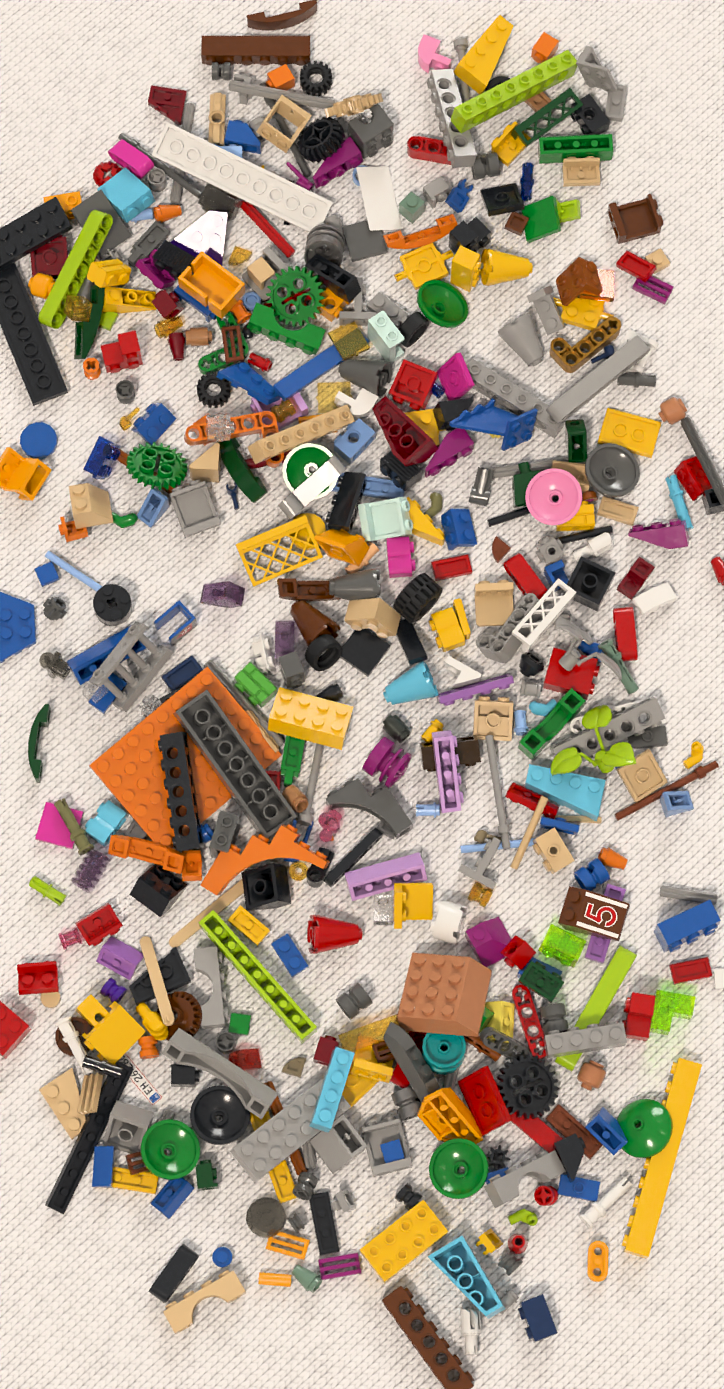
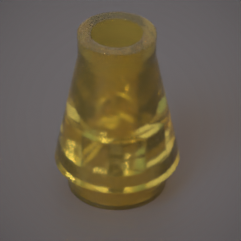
(168, 326)

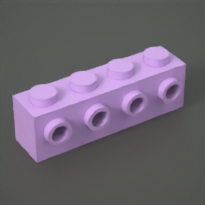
(446, 771)
(382, 876)

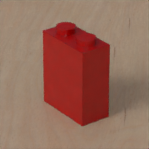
(578, 678)

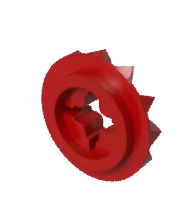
(98, 174)

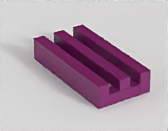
(657, 282)
(339, 1266)

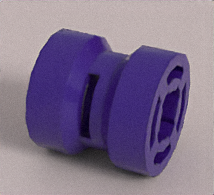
(113, 990)

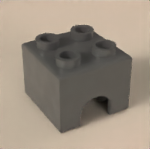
(374, 135)

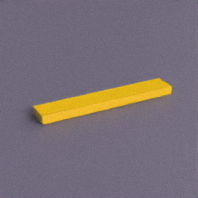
(280, 1174)

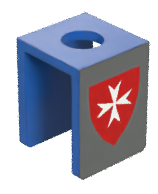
(169, 614)

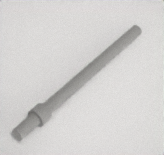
(503, 828)

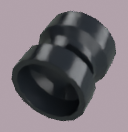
(410, 1198)

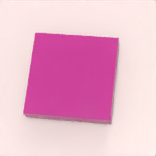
(455, 377)
(53, 829)

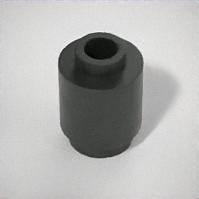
(396, 728)

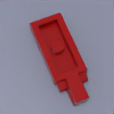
(530, 799)

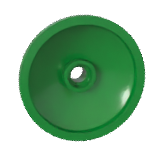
(442, 304)
(298, 462)
(654, 1129)
(180, 1142)
(445, 1168)

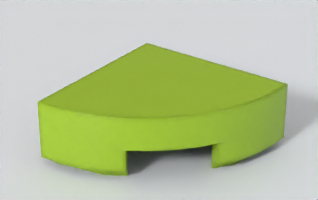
(108, 320)

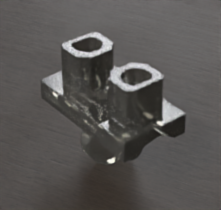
(54, 665)

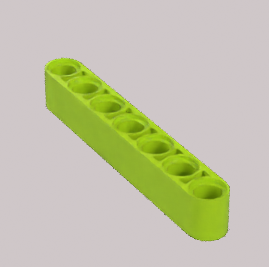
(75, 268)
(601, 998)

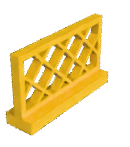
(276, 534)

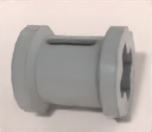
(530, 689)

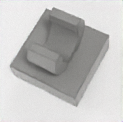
(343, 1202)

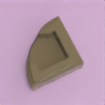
(294, 1067)

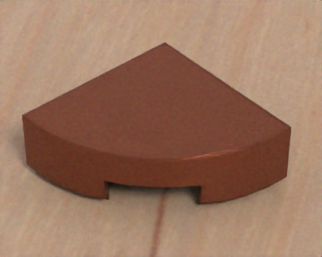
(499, 549)

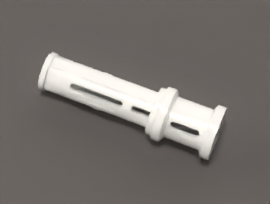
(71, 1037)
(599, 1208)

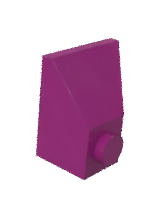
(488, 941)

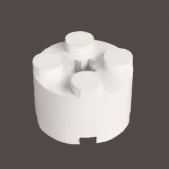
(449, 922)

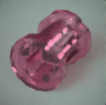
(63, 937)

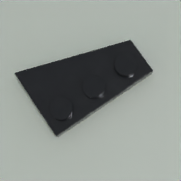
(173, 975)

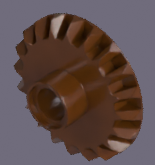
(188, 1012)

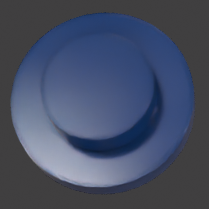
(222, 1257)

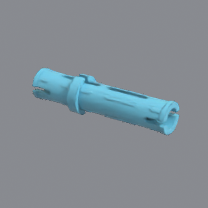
(676, 495)

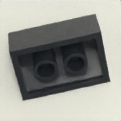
(346, 501)

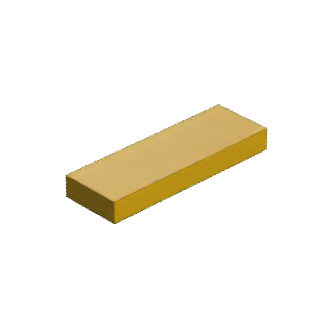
(142, 1182)

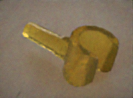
(124, 421)

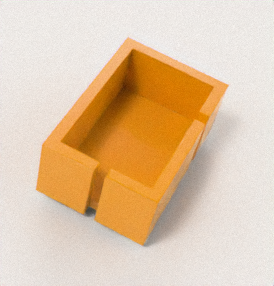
(211, 285)

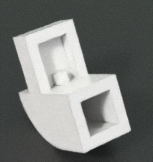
(361, 406)

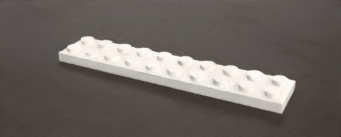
(241, 178)

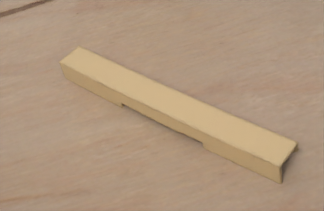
(269, 739)
(579, 819)

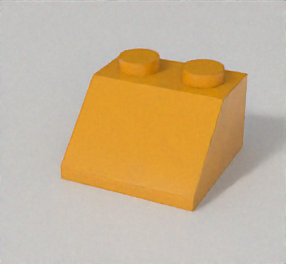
(343, 546)

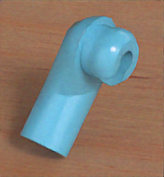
(542, 709)

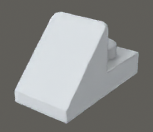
(466, 674)

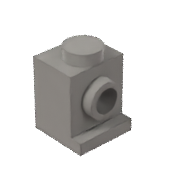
(436, 191)

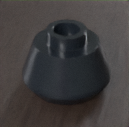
(530, 664)

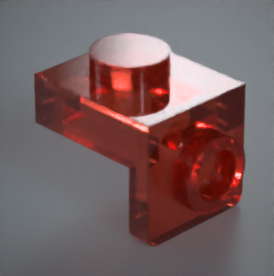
(246, 1059)

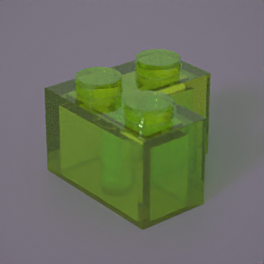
(668, 1006)

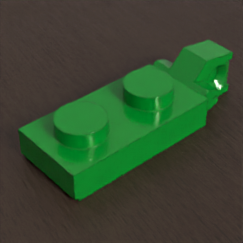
(292, 759)

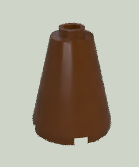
(312, 622)

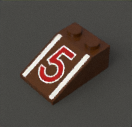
(593, 914)

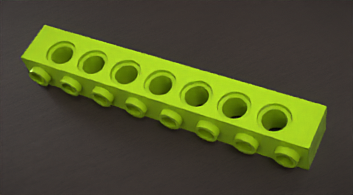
(514, 91)
(257, 976)

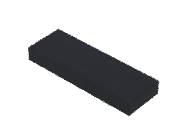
(410, 643)
(324, 1223)

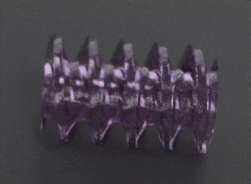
(89, 871)

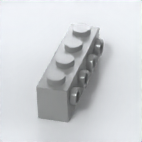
(584, 1040)

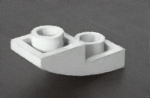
(654, 598)

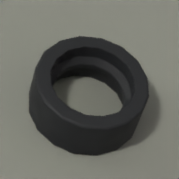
(413, 328)
(317, 647)

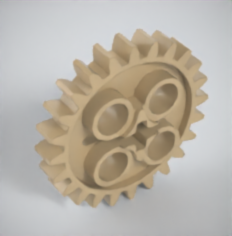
(353, 105)

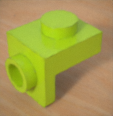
(568, 210)

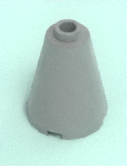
(523, 339)

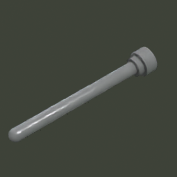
(461, 46)
(305, 818)

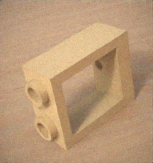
(298, 118)

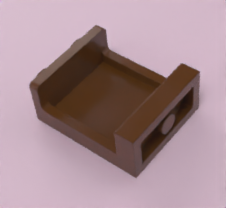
(635, 219)

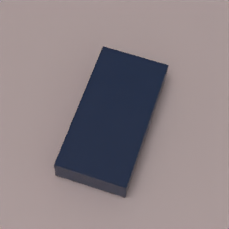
(182, 673)

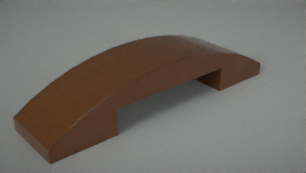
(260, 22)
(304, 590)

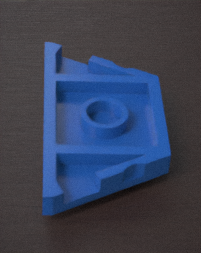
(16, 626)

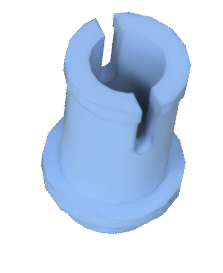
(144, 215)
(520, 723)
(428, 810)

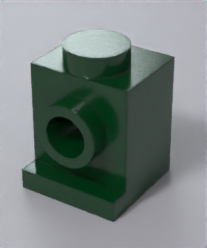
(206, 1176)

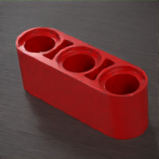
(423, 152)
(524, 576)
(625, 633)

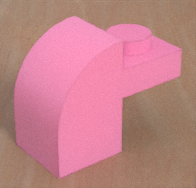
(429, 56)

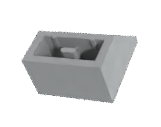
(339, 1144)

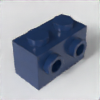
(537, 1318)

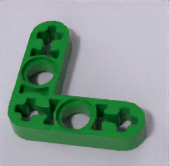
(209, 358)

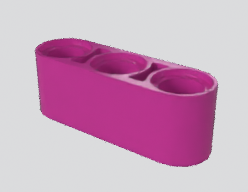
(131, 158)

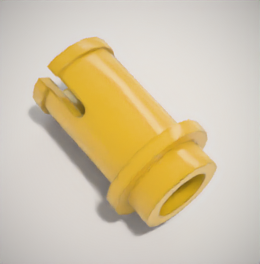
(436, 726)

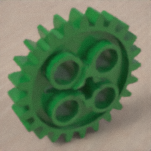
(289, 281)
(142, 464)

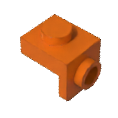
(70, 531)
(192, 866)

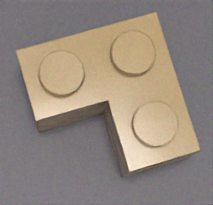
(373, 614)

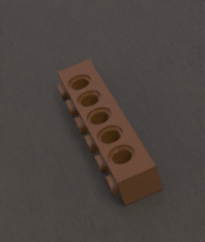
(392, 1303)

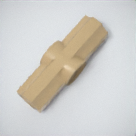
(217, 111)

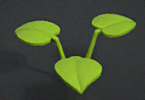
(619, 754)

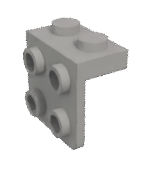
(593, 72)
(273, 259)

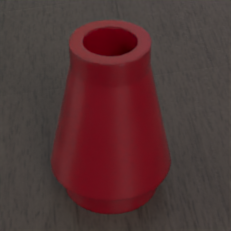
(177, 345)

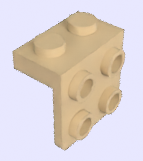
(493, 602)

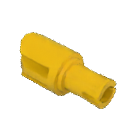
(152, 1022)

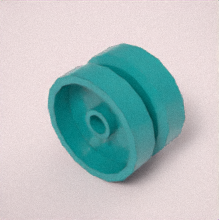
(443, 1061)

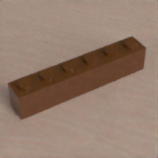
(256, 50)

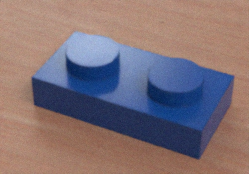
(289, 955)

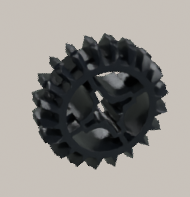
(321, 139)

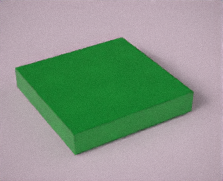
(542, 219)

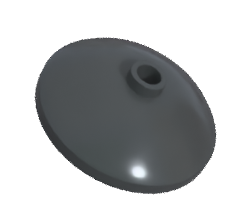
(618, 463)

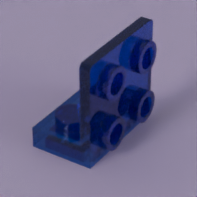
(101, 458)

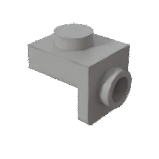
(243, 78)

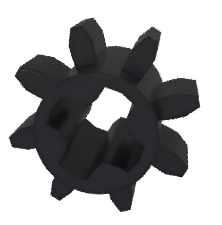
(496, 1163)

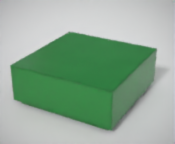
(239, 1024)

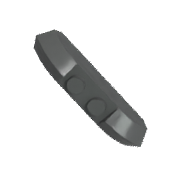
(410, 1061)

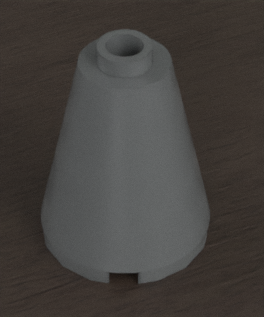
(367, 374)

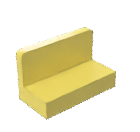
(503, 1018)

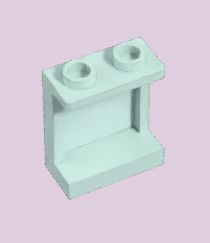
(385, 337)
(385, 519)

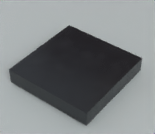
(502, 199)
(364, 651)

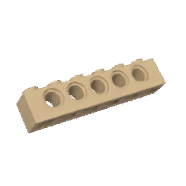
(301, 434)

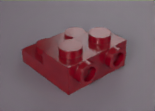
(50, 257)

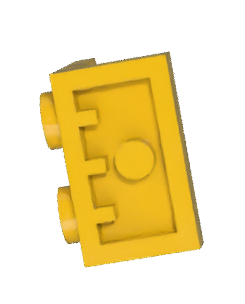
(412, 902)
(366, 1065)

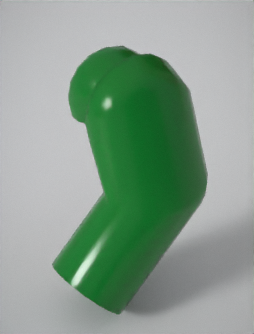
(124, 521)

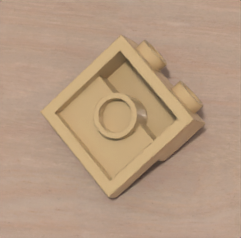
(493, 718)

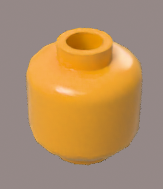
(41, 285)

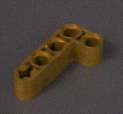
(588, 342)

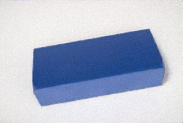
(103, 1166)
(172, 1196)

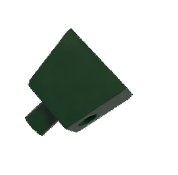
(576, 434)
(520, 484)

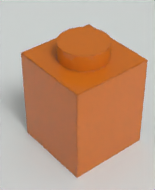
(544, 48)
(281, 78)

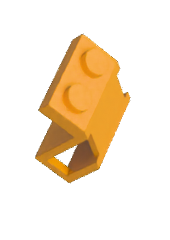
(22, 474)

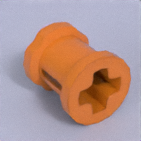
(240, 312)
(90, 373)

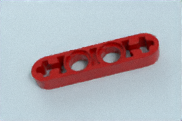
(528, 1022)

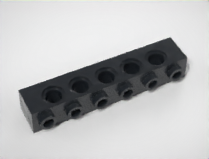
(186, 781)

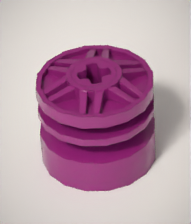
(387, 762)

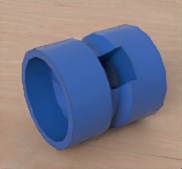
(593, 874)

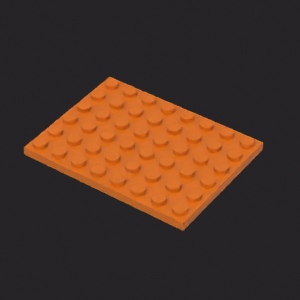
(134, 768)

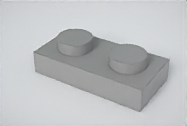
(616, 104)

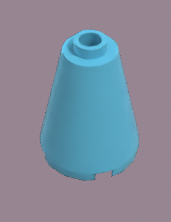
(411, 686)

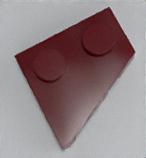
(168, 102)

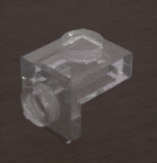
(94, 692)
(383, 909)

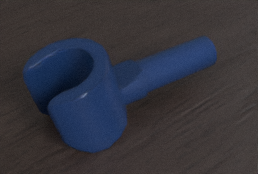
(609, 351)
(232, 492)

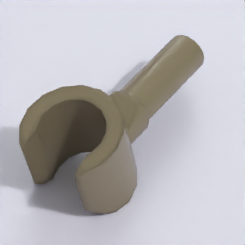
(481, 835)

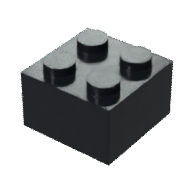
(590, 583)

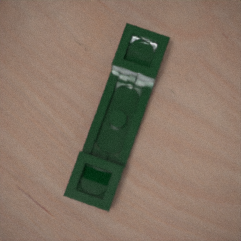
(239, 470)
(41, 720)

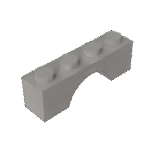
(213, 1011)
(507, 1187)

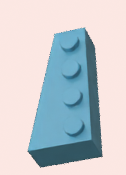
(569, 790)
(464, 1270)

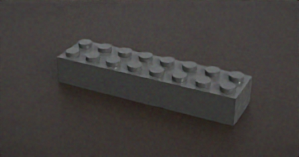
(235, 764)

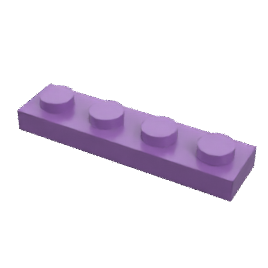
(482, 687)
(598, 946)

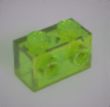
(562, 946)

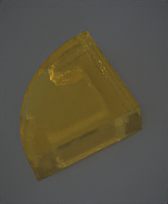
(239, 256)

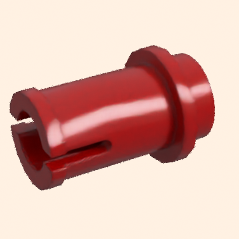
(258, 361)

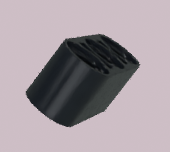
(173, 1273)

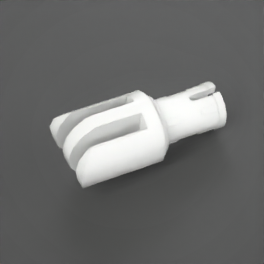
(595, 547)
(470, 1329)

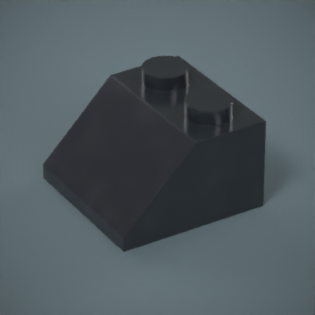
(266, 887)

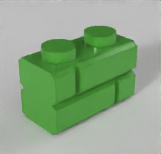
(255, 685)

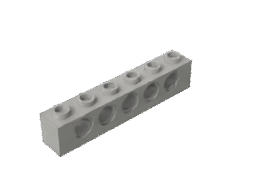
(446, 97)
(512, 397)
(631, 714)

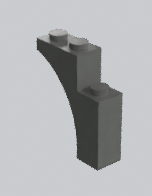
(380, 805)

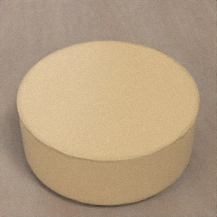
(51, 999)

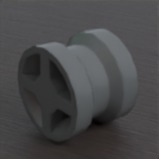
(510, 1263)

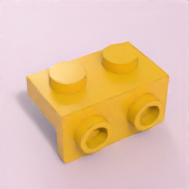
(506, 146)

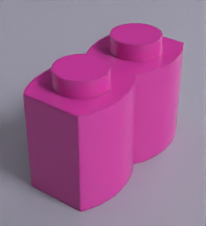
(399, 557)

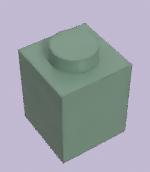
(411, 207)

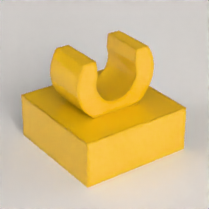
(490, 1241)

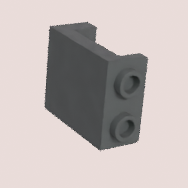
(224, 834)

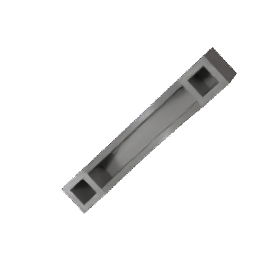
(189, 1051)

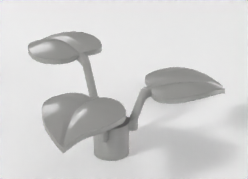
(572, 656)

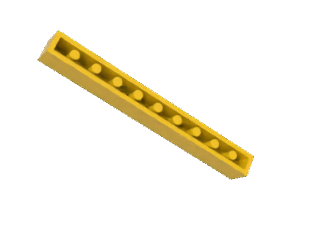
(661, 1165)

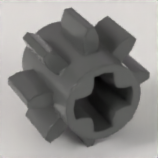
(54, 608)

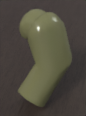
(436, 504)

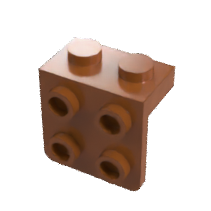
(578, 277)

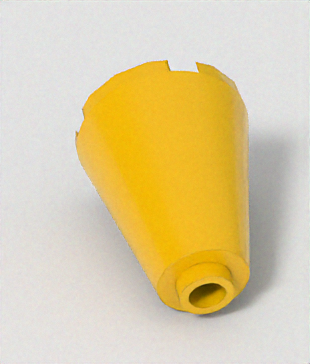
(503, 267)

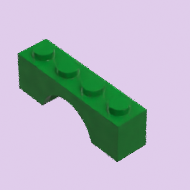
(264, 322)
(557, 719)

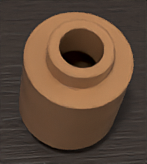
(198, 336)
(295, 798)

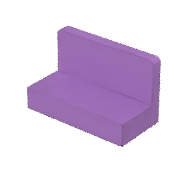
(120, 957)

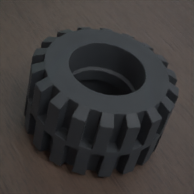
(417, 598)

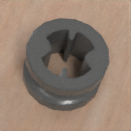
(296, 1223)

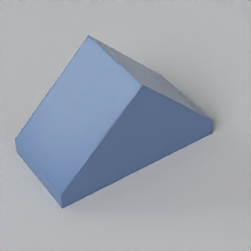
(153, 507)
(675, 802)

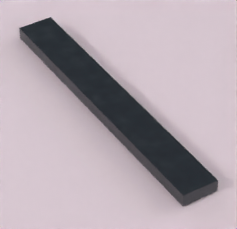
(87, 1141)

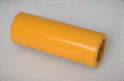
(274, 1279)

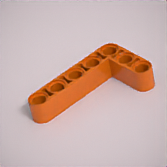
(241, 430)

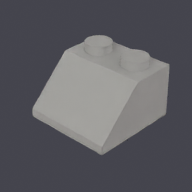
(127, 1127)

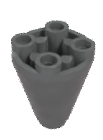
(356, 585)

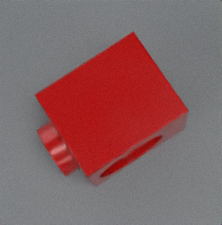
(517, 953)

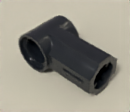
(322, 872)

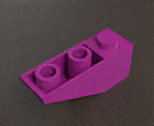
(340, 162)
(453, 446)
(666, 535)

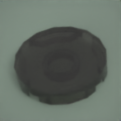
(266, 1217)

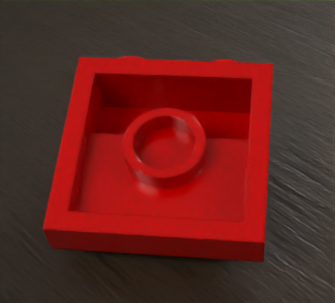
(413, 385)

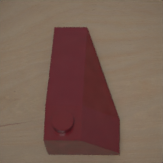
(404, 437)

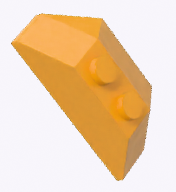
(448, 1117)

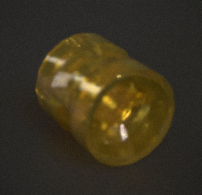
(283, 410)
(476, 892)

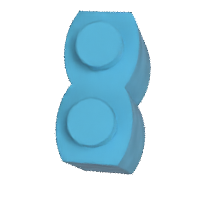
(106, 823)

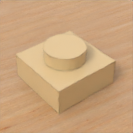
(658, 259)

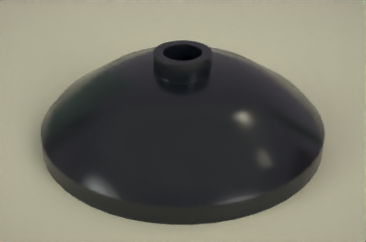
(219, 1102)

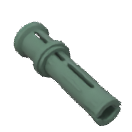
(610, 650)

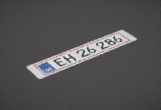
(142, 1083)

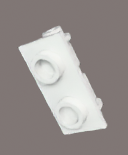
(263, 645)

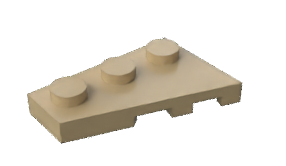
(64, 1098)

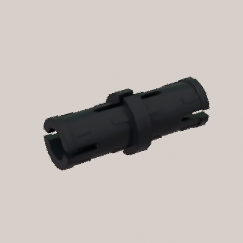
(102, 1066)

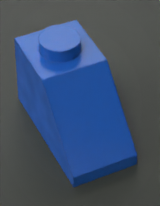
(241, 135)
(606, 1130)

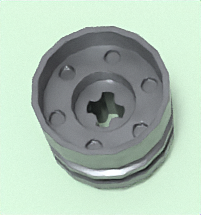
(327, 242)

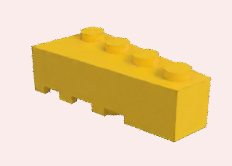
(481, 59)

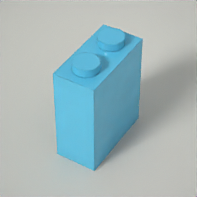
(127, 194)

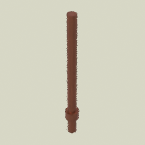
(698, 773)

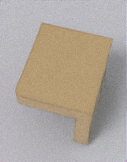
(260, 272)

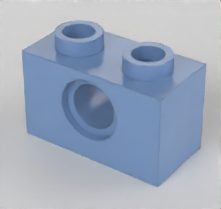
(351, 451)

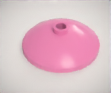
(543, 489)

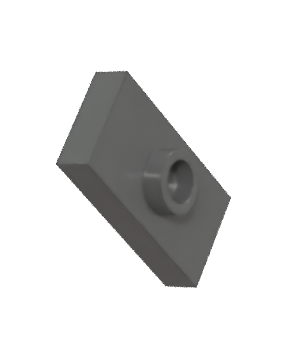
(650, 738)

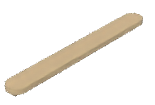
(218, 906)
(157, 981)

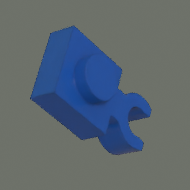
(457, 198)

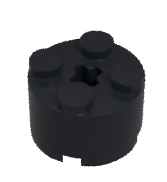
(117, 614)

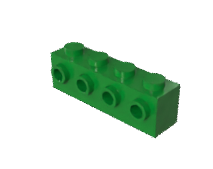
(559, 148)

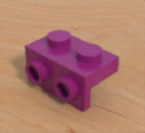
(160, 279)

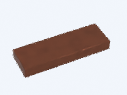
(568, 1125)

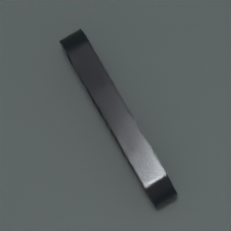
(353, 857)

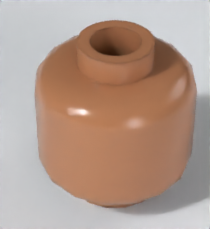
(672, 410)
(591, 1075)

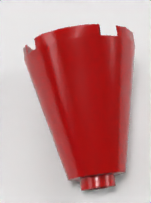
(331, 934)

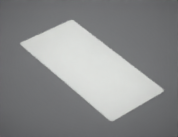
(379, 198)

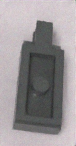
(148, 242)

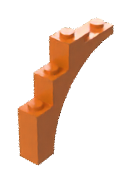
(258, 849)

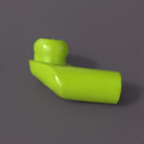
(523, 1215)

